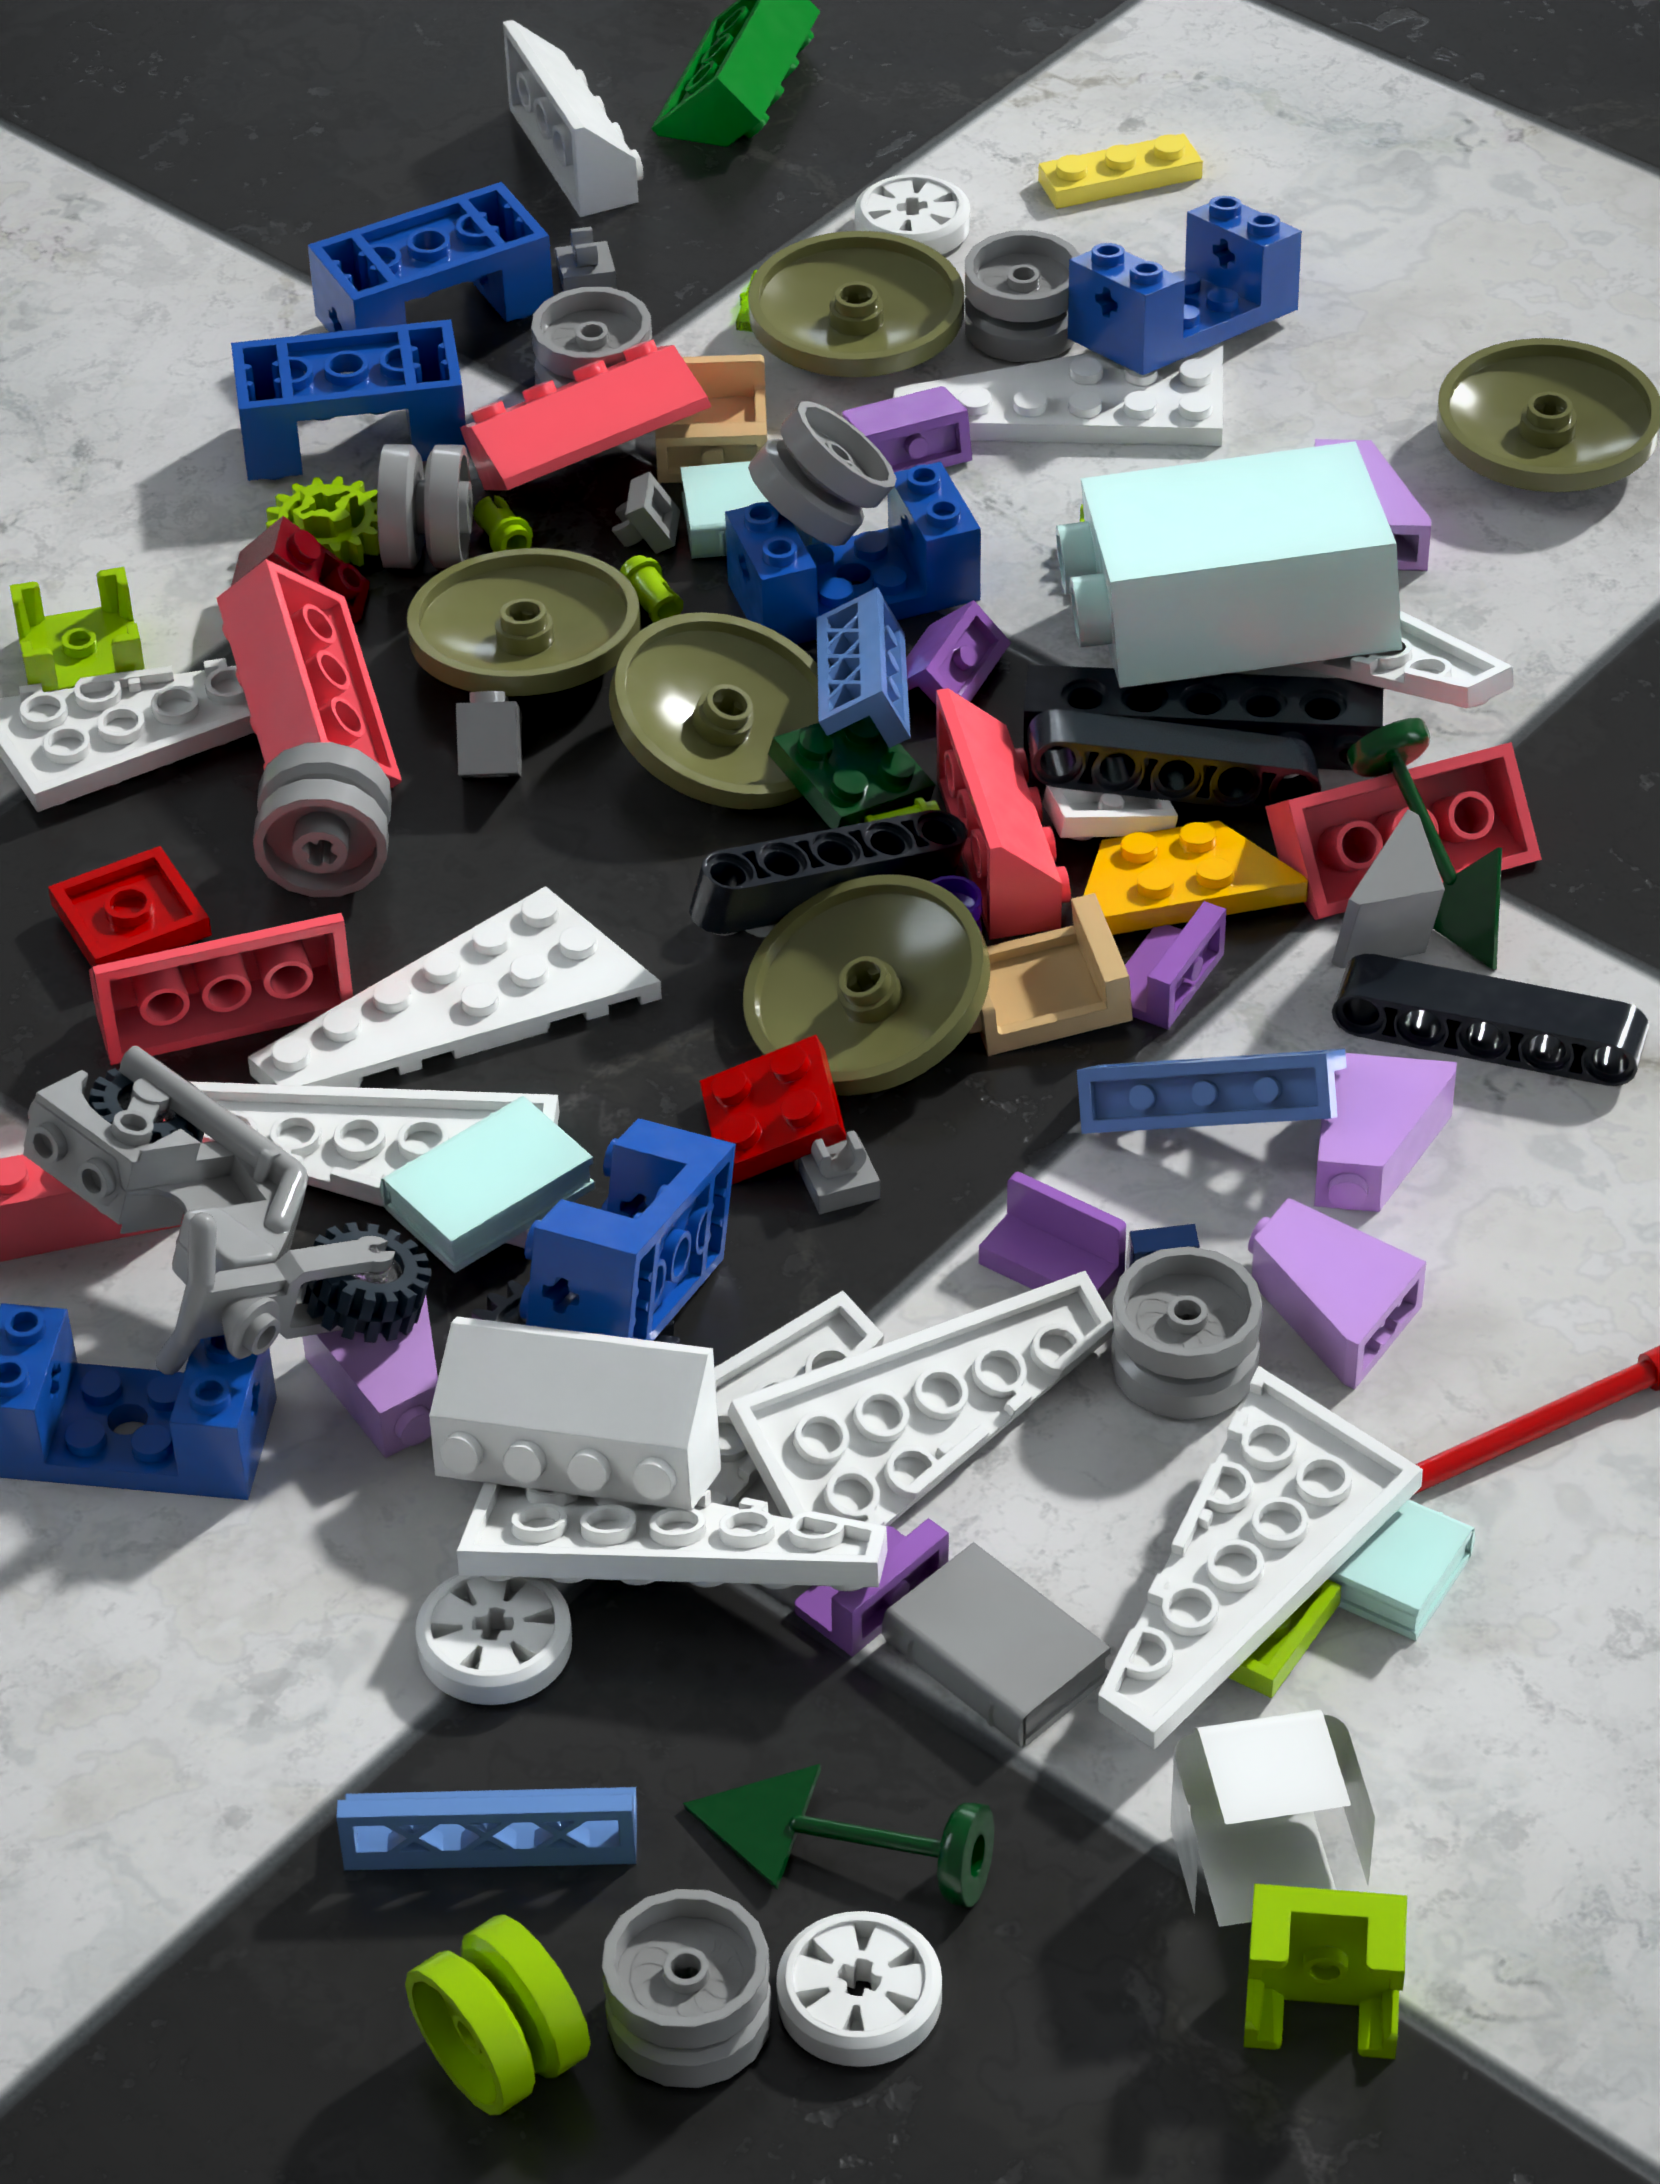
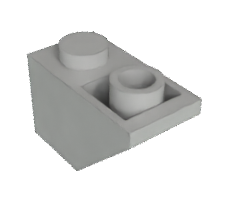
(489, 736)

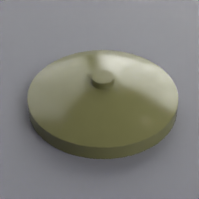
(856, 304)
(1549, 415)
(523, 621)
(706, 699)
(876, 970)

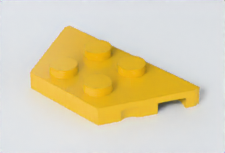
(1172, 871)

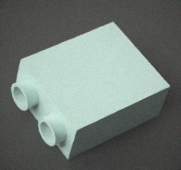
(1233, 565)

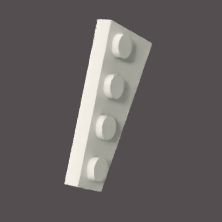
(805, 1344)

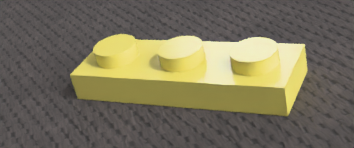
(1120, 170)

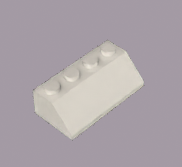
(568, 125)
(576, 1413)

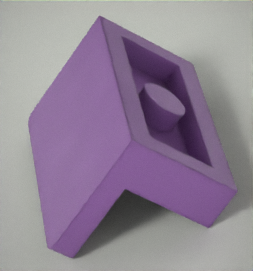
(916, 428)
(956, 653)
(1175, 964)
(1054, 1237)
(857, 1616)

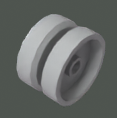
(1018, 295)
(586, 328)
(822, 473)
(421, 508)
(322, 819)
(1186, 1332)
(687, 1988)

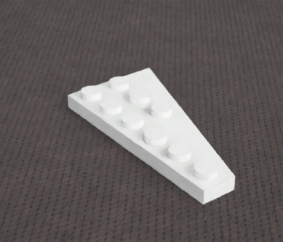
(1427, 667)
(464, 998)
(901, 1417)
(1259, 1538)

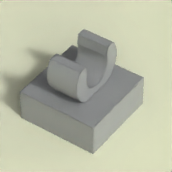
(585, 262)
(647, 515)
(839, 1174)

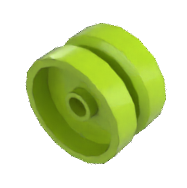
(497, 2014)

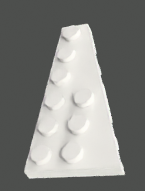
(1093, 401)
(116, 727)
(361, 1134)
(605, 1539)

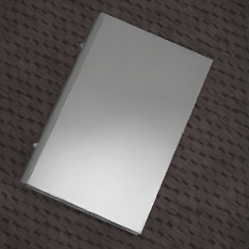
(997, 1644)

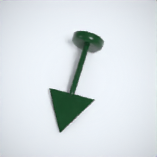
(1471, 896)
(767, 1815)

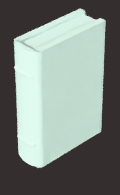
(706, 498)
(487, 1183)
(1405, 1569)

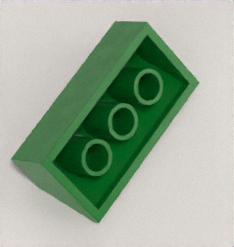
(737, 71)

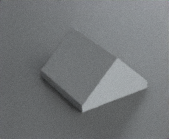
(1395, 899)

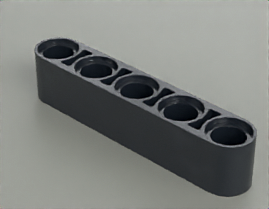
(1152, 744)
(768, 879)
(1491, 1019)

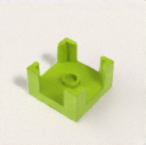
(77, 643)
(1326, 1951)

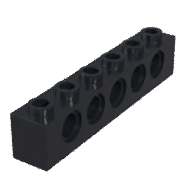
(1318, 710)

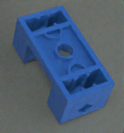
(472, 238)
(1235, 278)
(301, 380)
(918, 563)
(646, 1247)
(61, 1415)

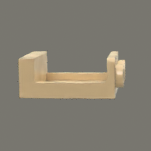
(728, 430)
(1055, 984)

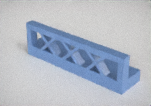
(870, 644)
(1209, 1091)
(488, 1828)

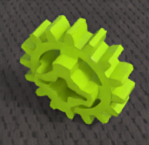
(335, 514)

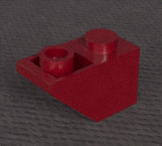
(302, 554)

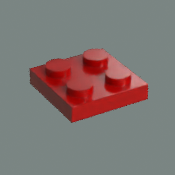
(130, 909)
(774, 1107)

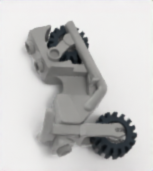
(144, 1164)

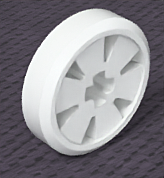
(916, 209)
(499, 1671)
(866, 2027)

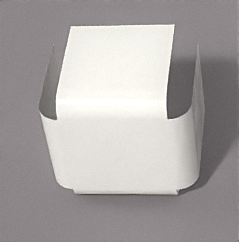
(1255, 1803)

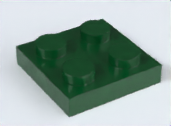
(850, 772)

